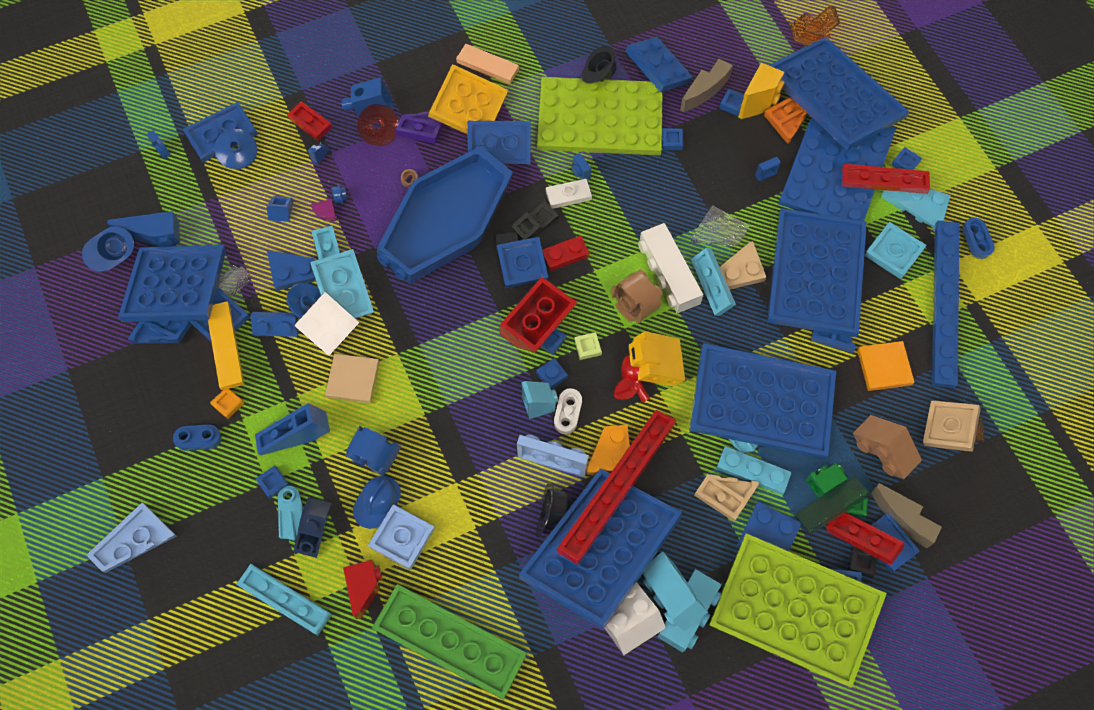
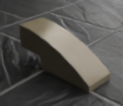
(706, 85)
(906, 515)

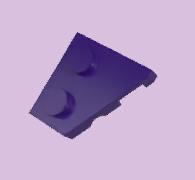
(419, 127)

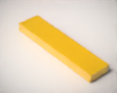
(225, 347)

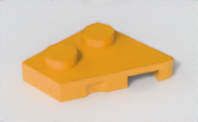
(609, 449)

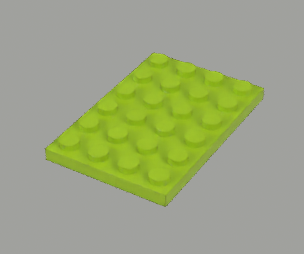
(600, 116)
(798, 610)

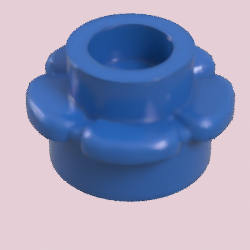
(339, 194)

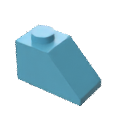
(538, 398)

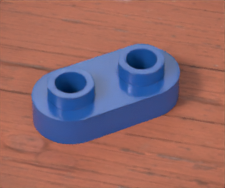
(980, 239)
(196, 438)

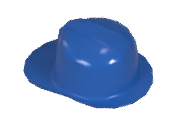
(108, 249)
(376, 501)

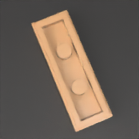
(487, 63)

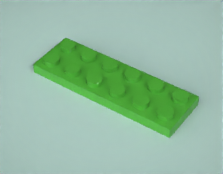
(450, 641)

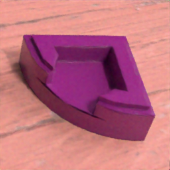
(324, 210)

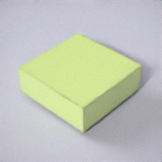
(588, 346)

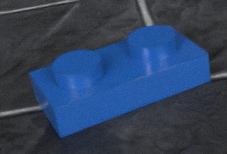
(274, 324)

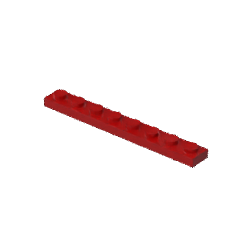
(616, 487)

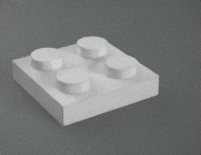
(326, 323)

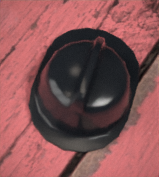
(600, 65)
(554, 507)

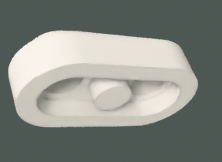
(568, 412)

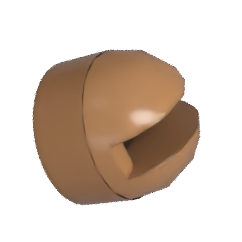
(405, 175)

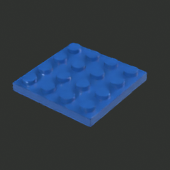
(173, 283)

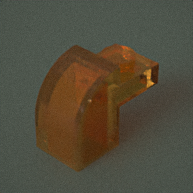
(810, 29)

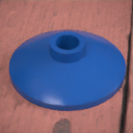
(239, 157)
(302, 298)

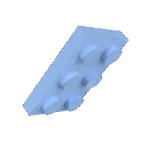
(552, 455)

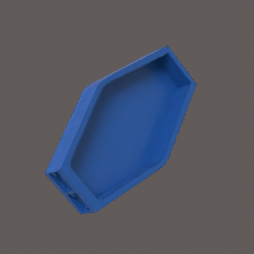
(444, 215)

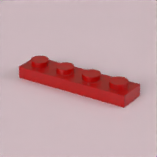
(885, 178)

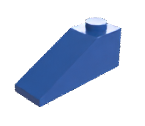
(153, 229)
(293, 430)

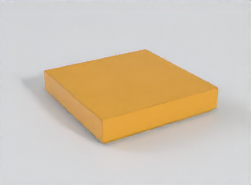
(885, 366)

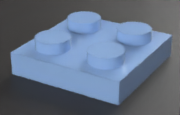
(401, 537)

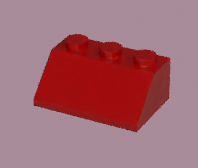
(536, 316)

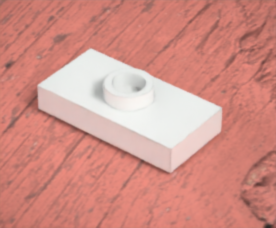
(568, 193)

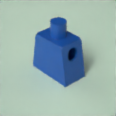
(367, 94)

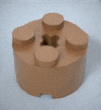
(636, 296)

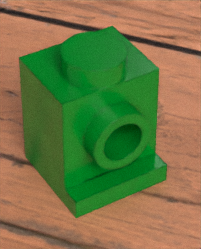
(826, 479)

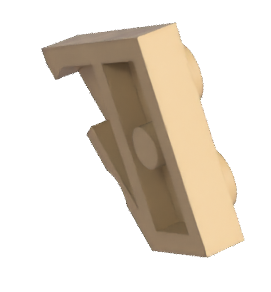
(726, 494)

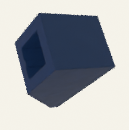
(312, 527)

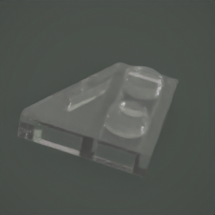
(720, 229)

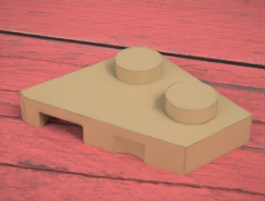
(743, 268)

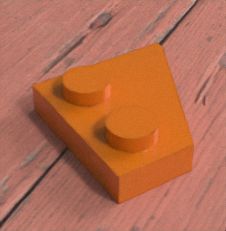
(786, 118)

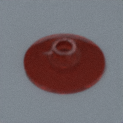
(387, 120)

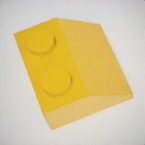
(762, 91)

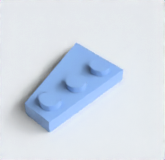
(130, 539)

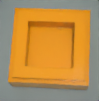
(227, 403)

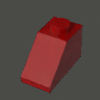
(362, 585)

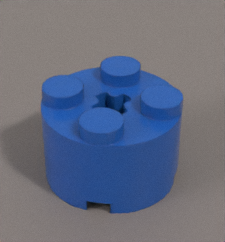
(372, 449)

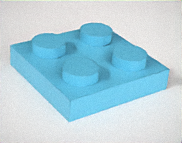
(895, 250)

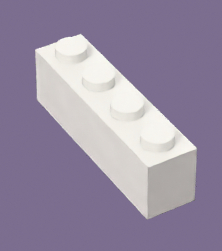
(670, 268)

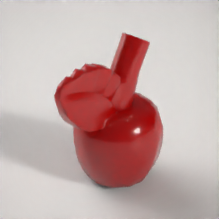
(630, 384)

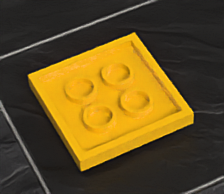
(466, 99)

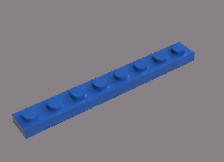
(945, 305)

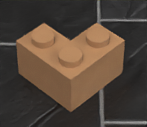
(890, 443)

